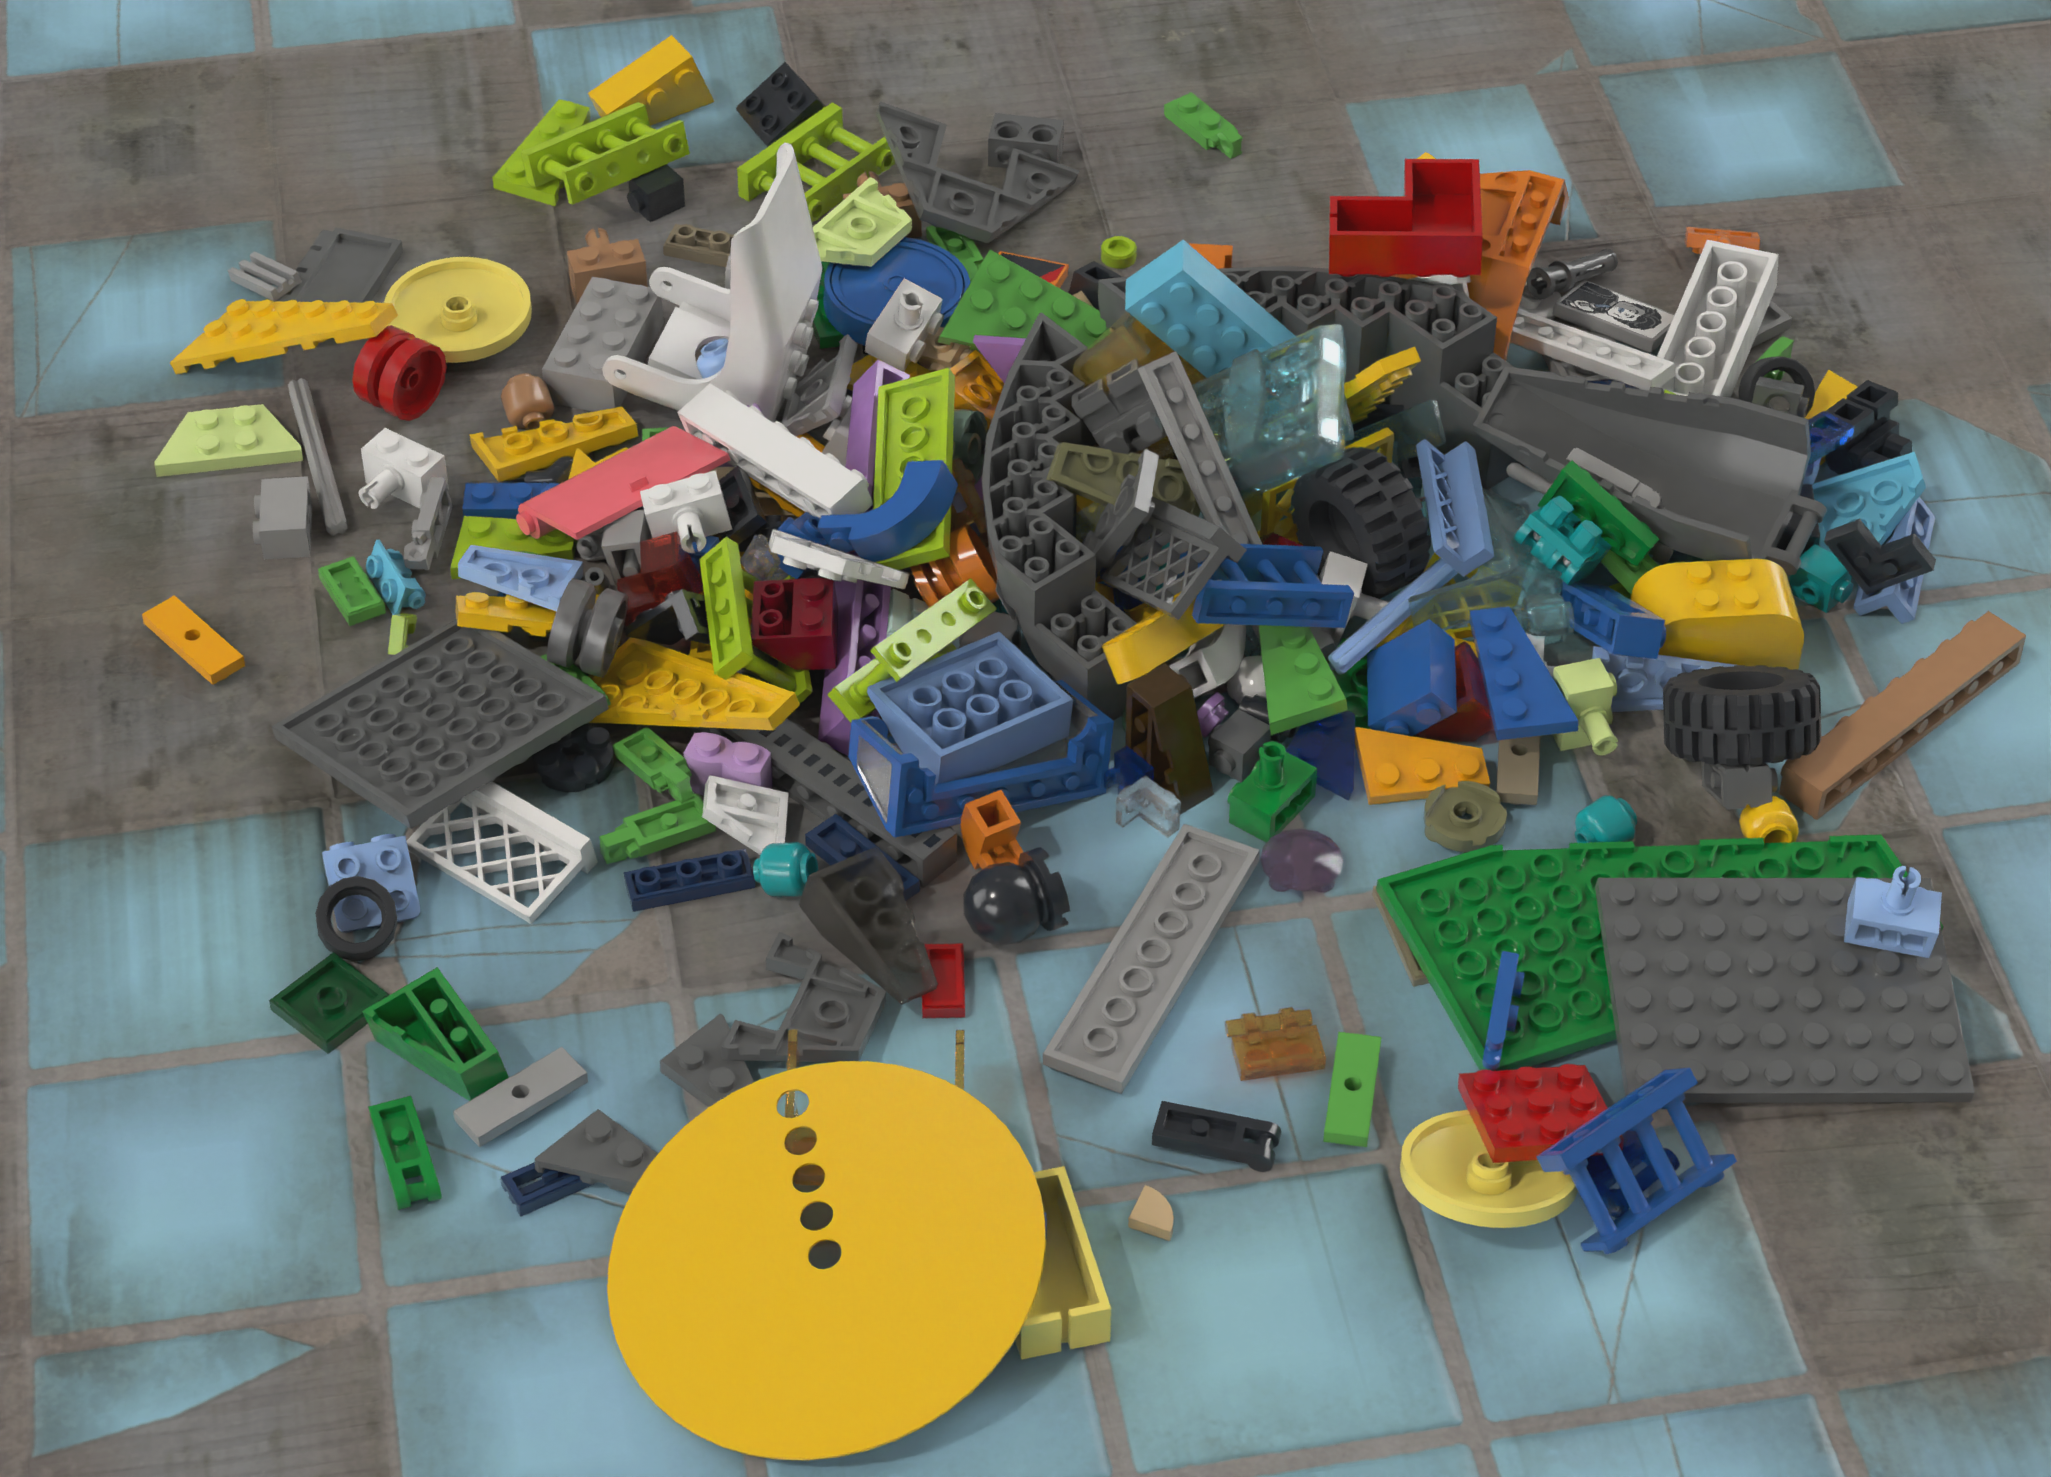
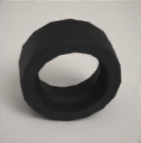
(1798, 373)
(349, 887)

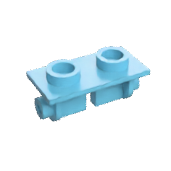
(393, 579)

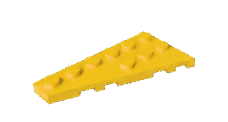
(1378, 382)
(675, 689)

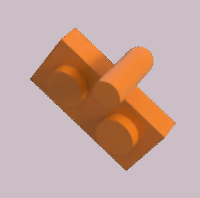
(1697, 238)

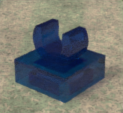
(1127, 769)

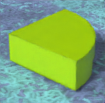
(401, 626)

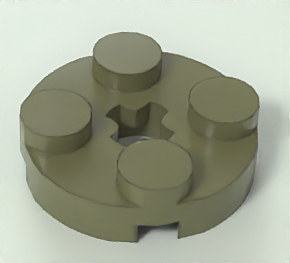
(1459, 834)

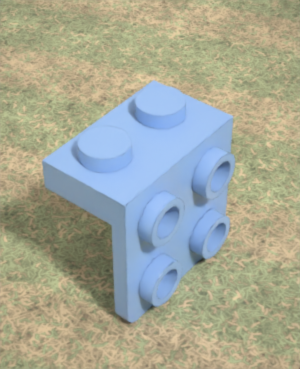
(386, 862)

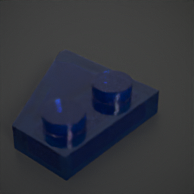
(1329, 748)

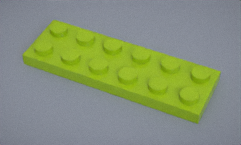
(914, 425)

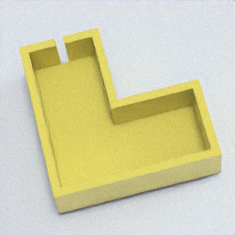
(1070, 1294)

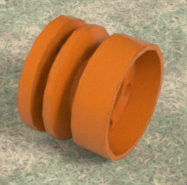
(967, 560)

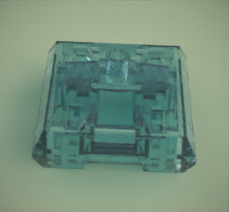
(1279, 409)

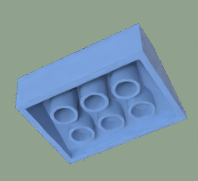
(973, 709)

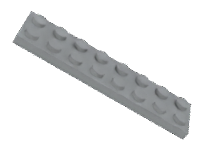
(1151, 958)

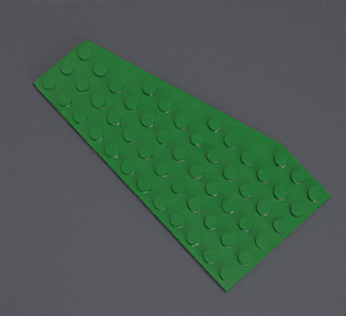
(1546, 910)

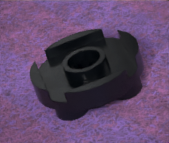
(572, 775)

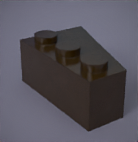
(1168, 735)

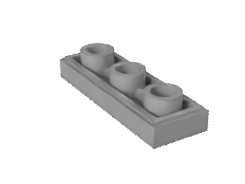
(520, 1096)

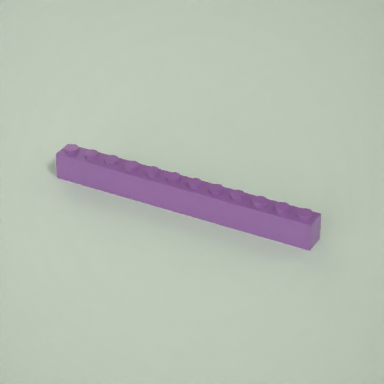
(862, 604)

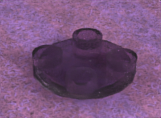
(1301, 861)

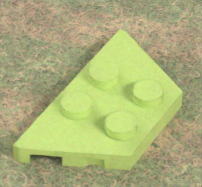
(861, 227)
(227, 441)

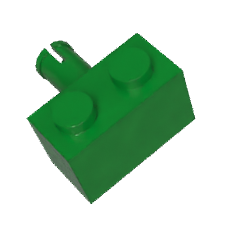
(1272, 792)

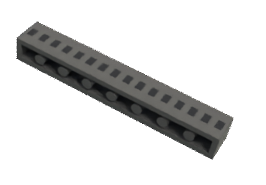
(830, 786)

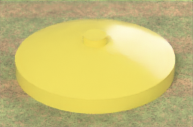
(462, 306)
(1455, 1177)

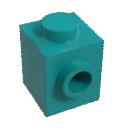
(1821, 579)

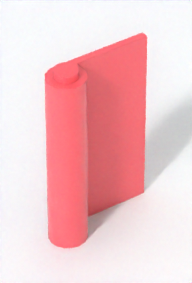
(615, 484)

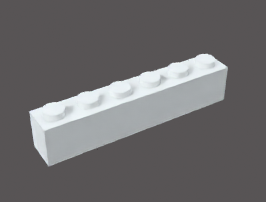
(775, 456)

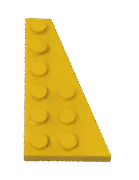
(268, 327)

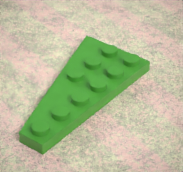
(1006, 302)

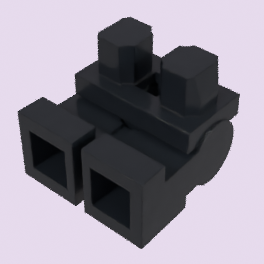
(1874, 435)

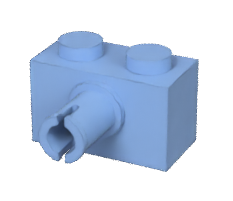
(1894, 914)

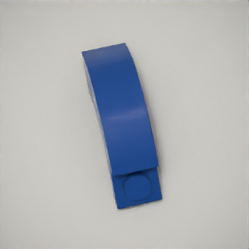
(901, 521)

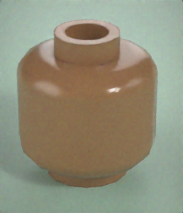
(527, 401)

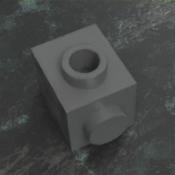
(1237, 744)

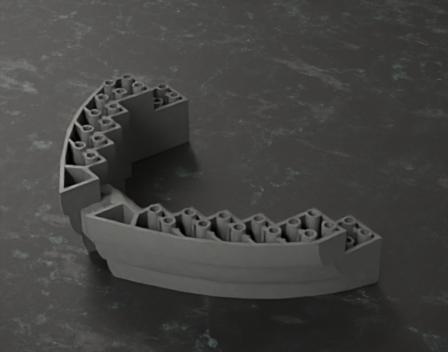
(1030, 519)

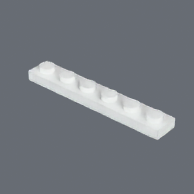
(1590, 352)

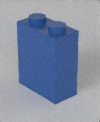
(1412, 681)

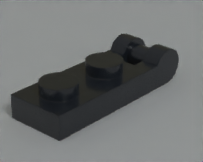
(1216, 1135)

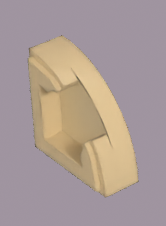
(1152, 1214)

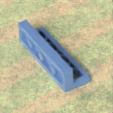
(1455, 506)
(1904, 596)

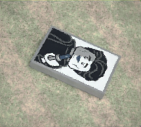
(1614, 315)

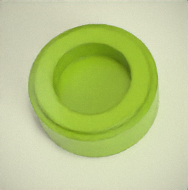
(1118, 252)

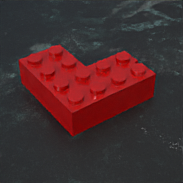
(1417, 234)

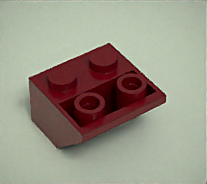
(796, 621)

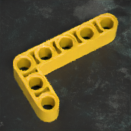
(1152, 641)

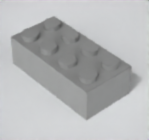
(605, 323)

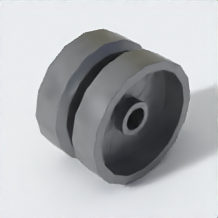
(587, 627)

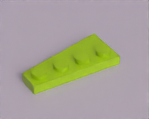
(512, 176)

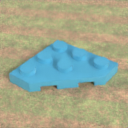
(1874, 494)

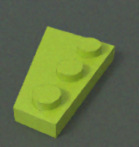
(507, 535)

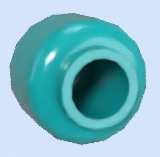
(1606, 821)
(784, 869)

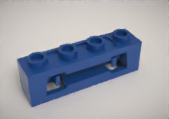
(1606, 614)

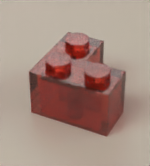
(663, 571)

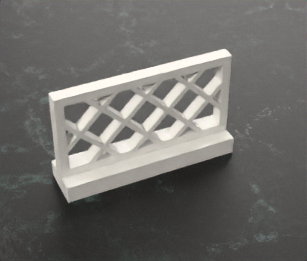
(527, 825)

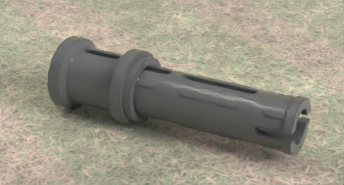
(1563, 275)

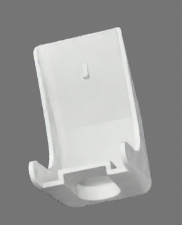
(762, 314)

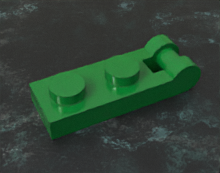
(404, 1151)

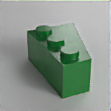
(437, 1035)

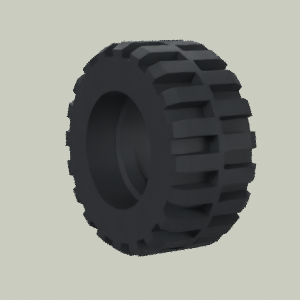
(1364, 513)
(1742, 715)

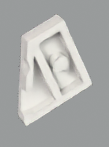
(746, 811)

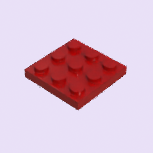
(1529, 1108)

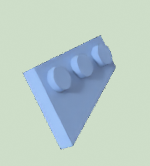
(520, 574)

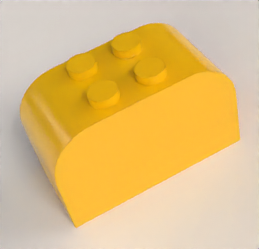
(1725, 611)

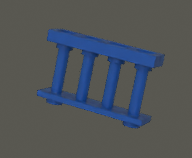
(1272, 589)
(1602, 1136)

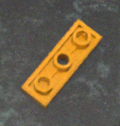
(193, 640)

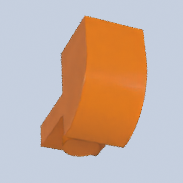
(990, 831)

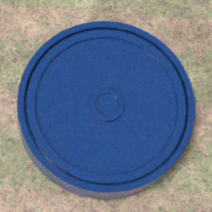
(859, 293)

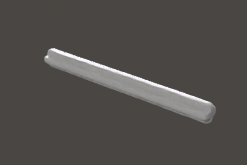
(317, 457)

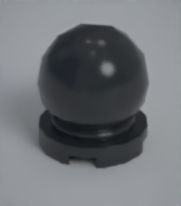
(1012, 900)

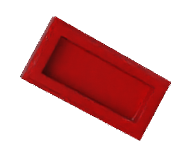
(949, 996)

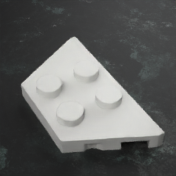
(832, 562)

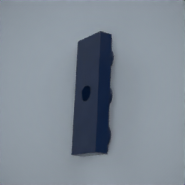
(689, 880)

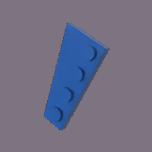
(1516, 681)

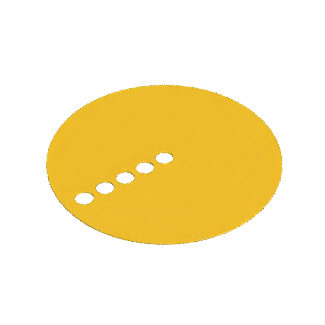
(842, 1359)

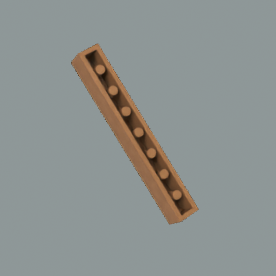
(1902, 714)

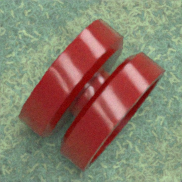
(399, 373)

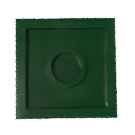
(328, 1002)

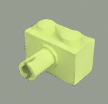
(1589, 694)

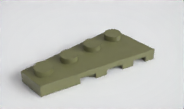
(1100, 472)

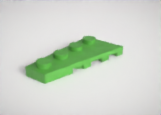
(1297, 678)

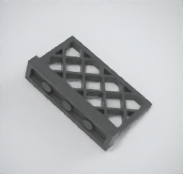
(1185, 533)

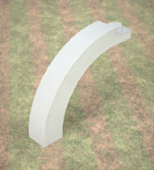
(1213, 658)

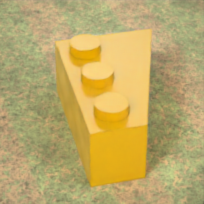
(660, 79)

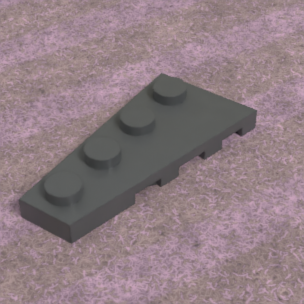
(1130, 509)

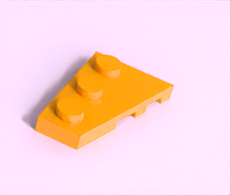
(1412, 767)

